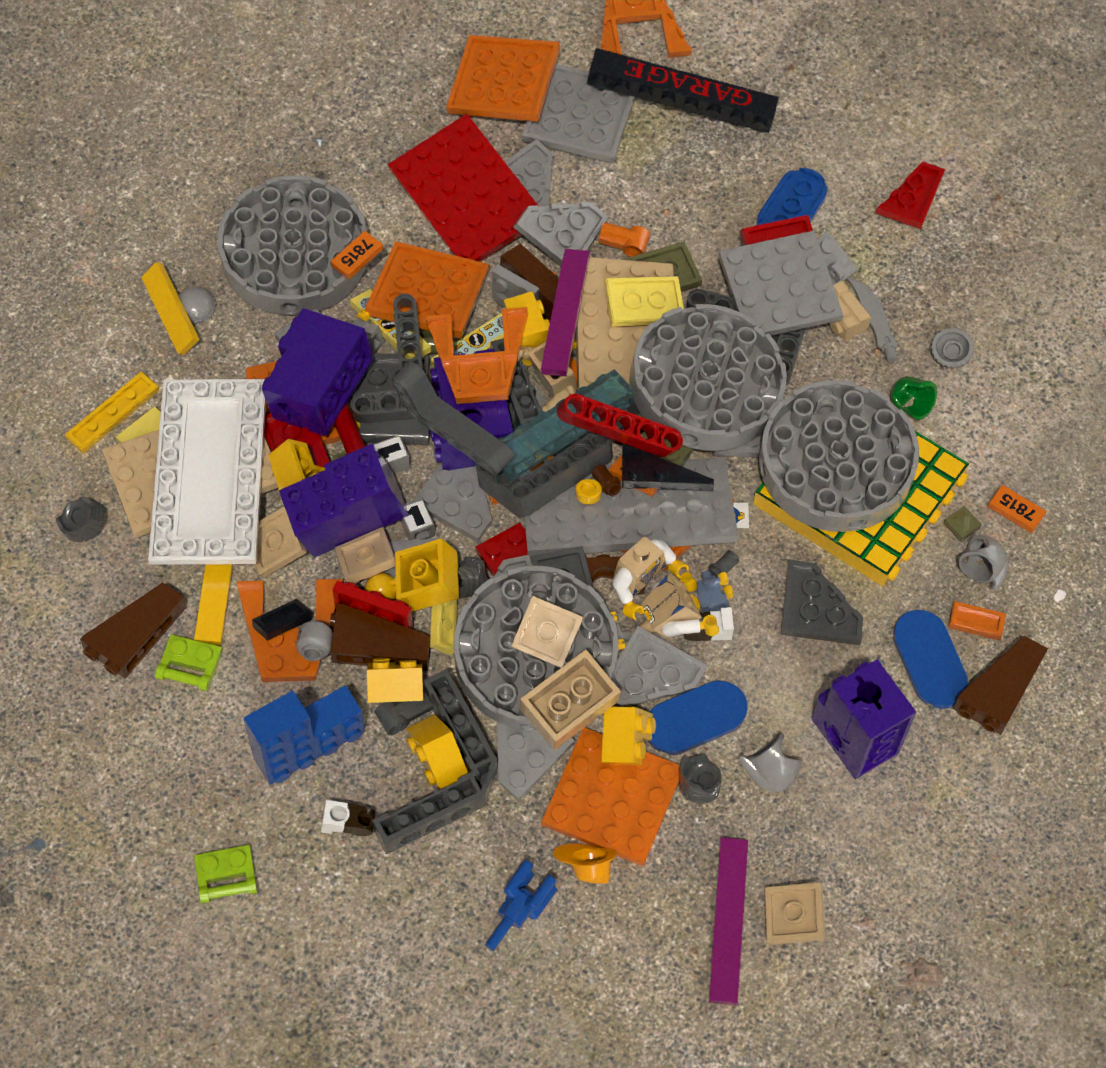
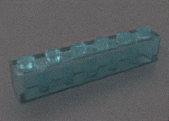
(549, 434)

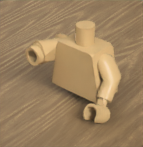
(557, 386)

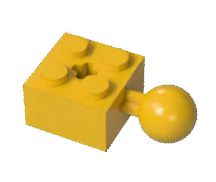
(423, 576)

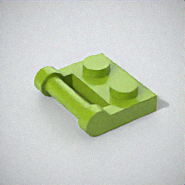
(190, 655)
(225, 865)

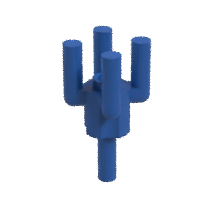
(521, 903)

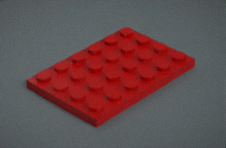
(463, 189)

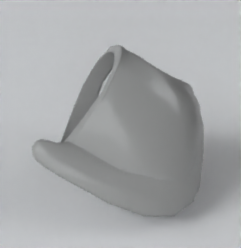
(992, 553)
(771, 767)

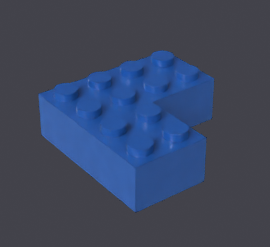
(291, 737)

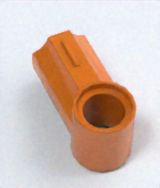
(631, 241)

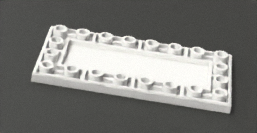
(208, 472)

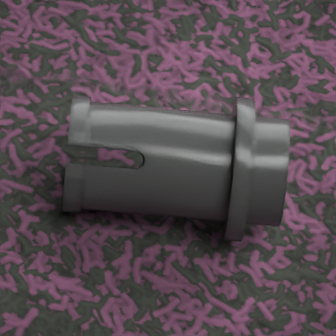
(724, 564)

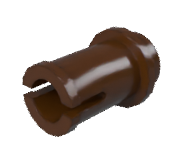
(610, 484)

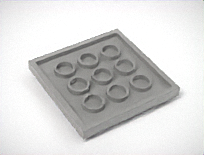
(580, 116)
(782, 283)

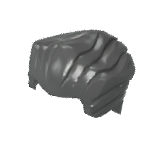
(81, 520)
(473, 575)
(699, 779)

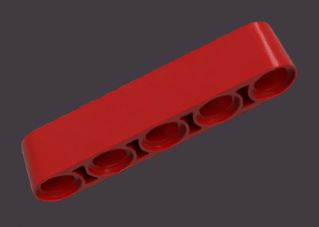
(607, 426)

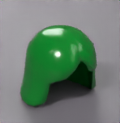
(923, 392)

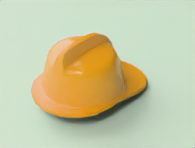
(588, 862)

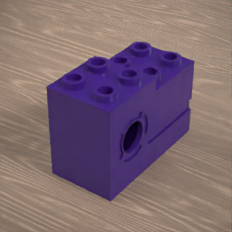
(317, 371)
(489, 415)
(343, 501)
(864, 718)

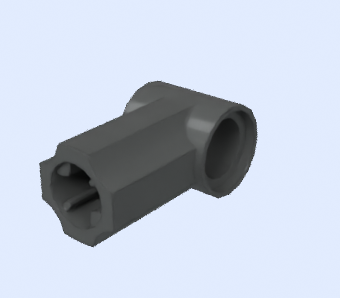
(397, 715)

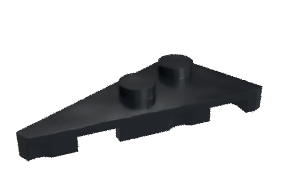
(650, 471)

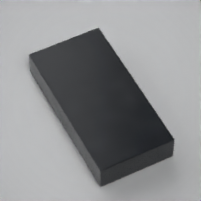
(281, 619)

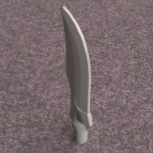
(878, 321)

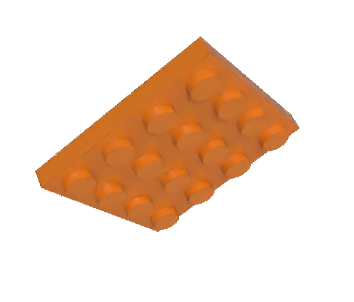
(503, 78)
(434, 280)
(612, 803)

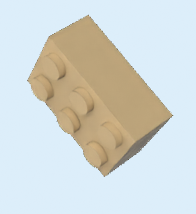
(569, 699)

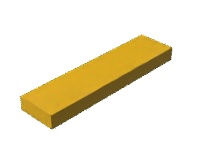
(170, 308)
(111, 412)
(213, 603)

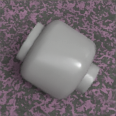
(314, 640)

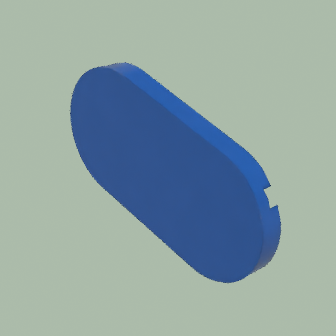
(795, 195)
(930, 658)
(698, 717)

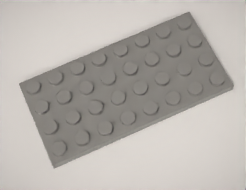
(625, 518)

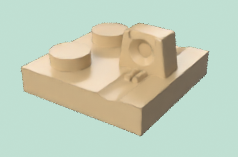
(276, 543)
(365, 556)
(547, 631)
(794, 913)

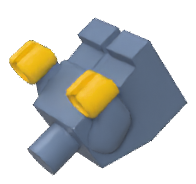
(710, 592)

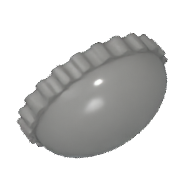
(198, 304)
(952, 348)

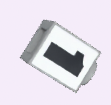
(394, 454)
(419, 522)

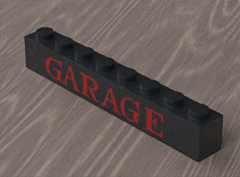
(682, 90)

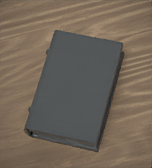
(410, 430)

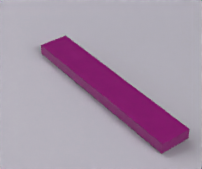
(565, 312)
(728, 921)

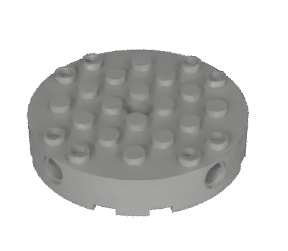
(281, 244)
(708, 376)
(838, 456)
(500, 675)

